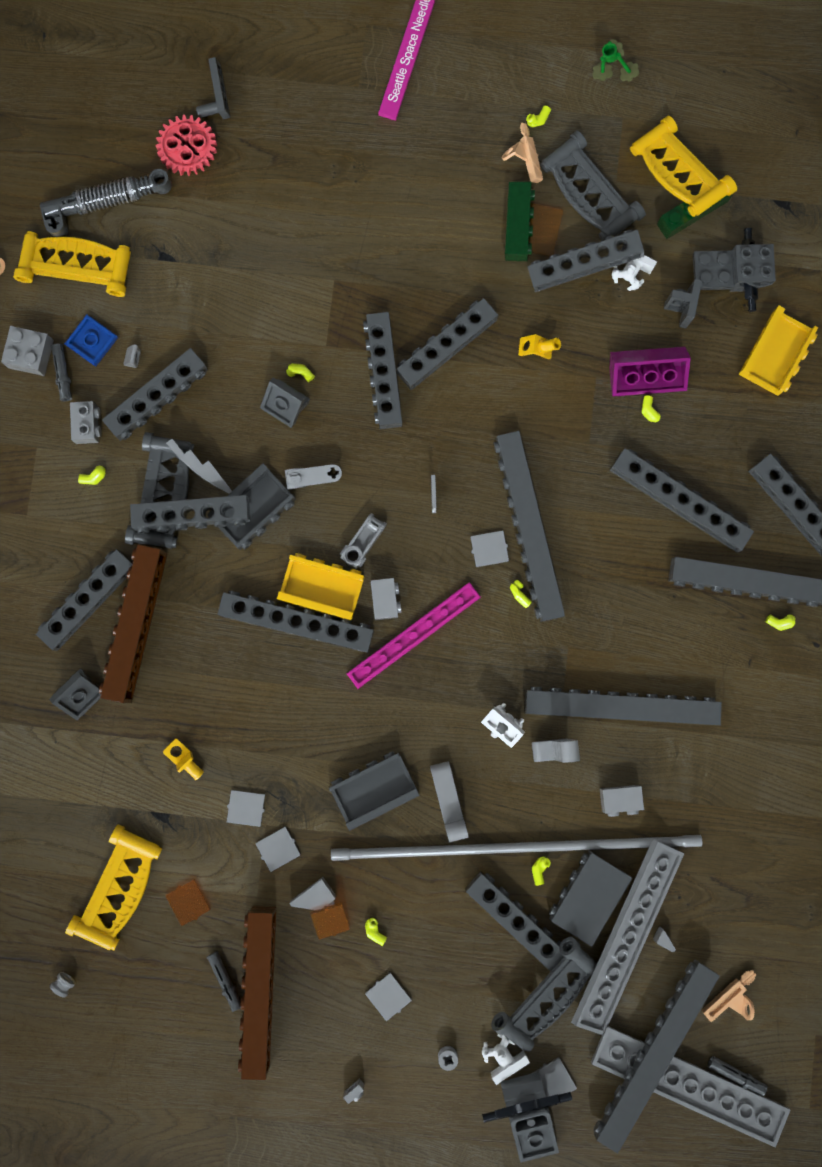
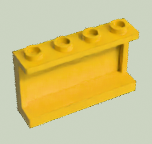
(778, 352)
(321, 587)

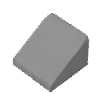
(132, 356)
(663, 940)

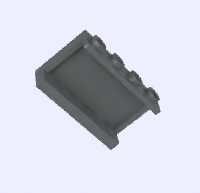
(267, 501)
(373, 790)
(589, 898)

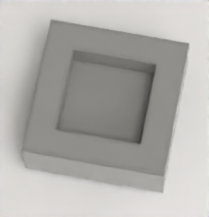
(354, 1092)

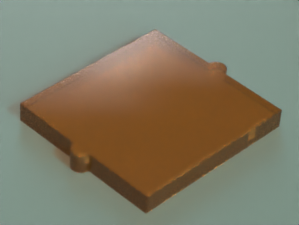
(187, 902)
(329, 921)

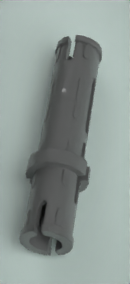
(62, 378)
(224, 980)
(744, 1079)

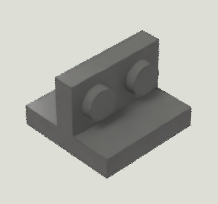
(684, 302)
(283, 402)
(76, 695)

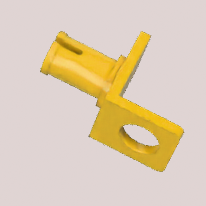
(539, 346)
(184, 760)

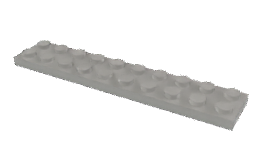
(627, 938)
(698, 1089)

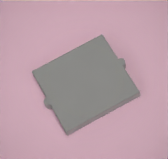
(433, 493)
(489, 548)
(245, 808)
(278, 849)
(388, 996)
(555, 1078)

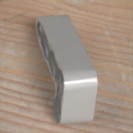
(559, 750)
(449, 801)

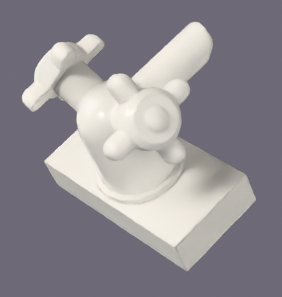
(631, 270)
(504, 725)
(507, 1063)

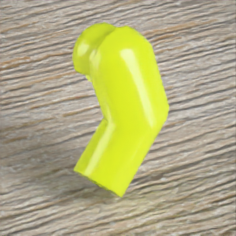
(538, 120)
(301, 369)
(648, 411)
(94, 478)
(519, 596)
(781, 624)
(538, 868)
(372, 931)

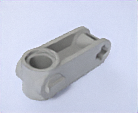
(310, 476)
(363, 541)

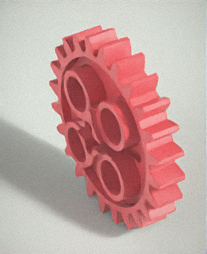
(175, 156)

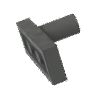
(221, 103)

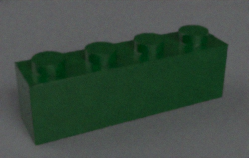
(680, 218)
(518, 221)

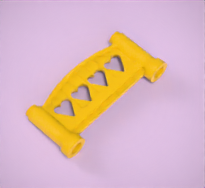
(663, 137)
(112, 274)
(90, 925)

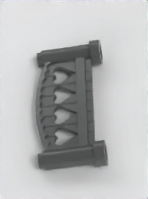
(571, 154)
(153, 490)
(515, 1026)

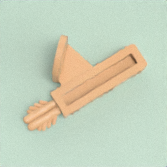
(526, 150)
(732, 997)

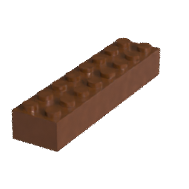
(133, 624)
(258, 993)

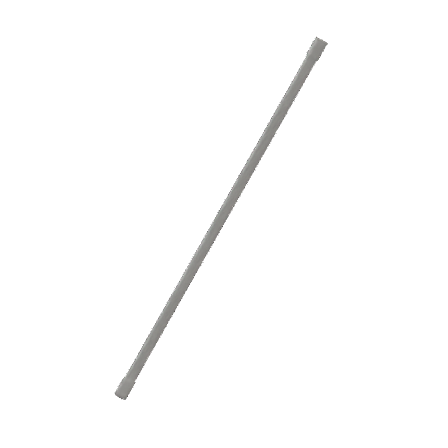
(347, 854)

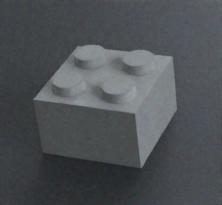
(27, 350)

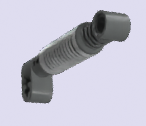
(100, 196)

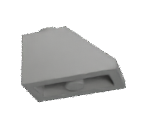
(315, 896)

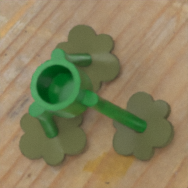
(611, 53)

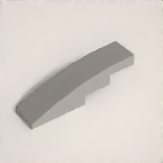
(205, 471)

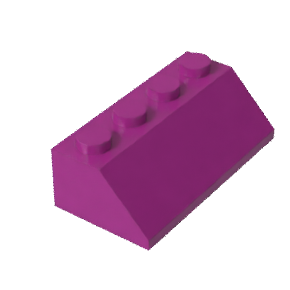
(649, 371)

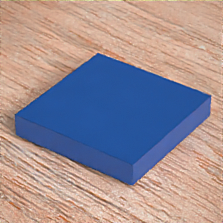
(91, 340)

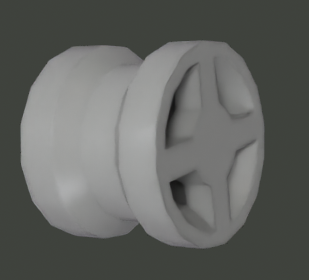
(62, 984)
(445, 1054)

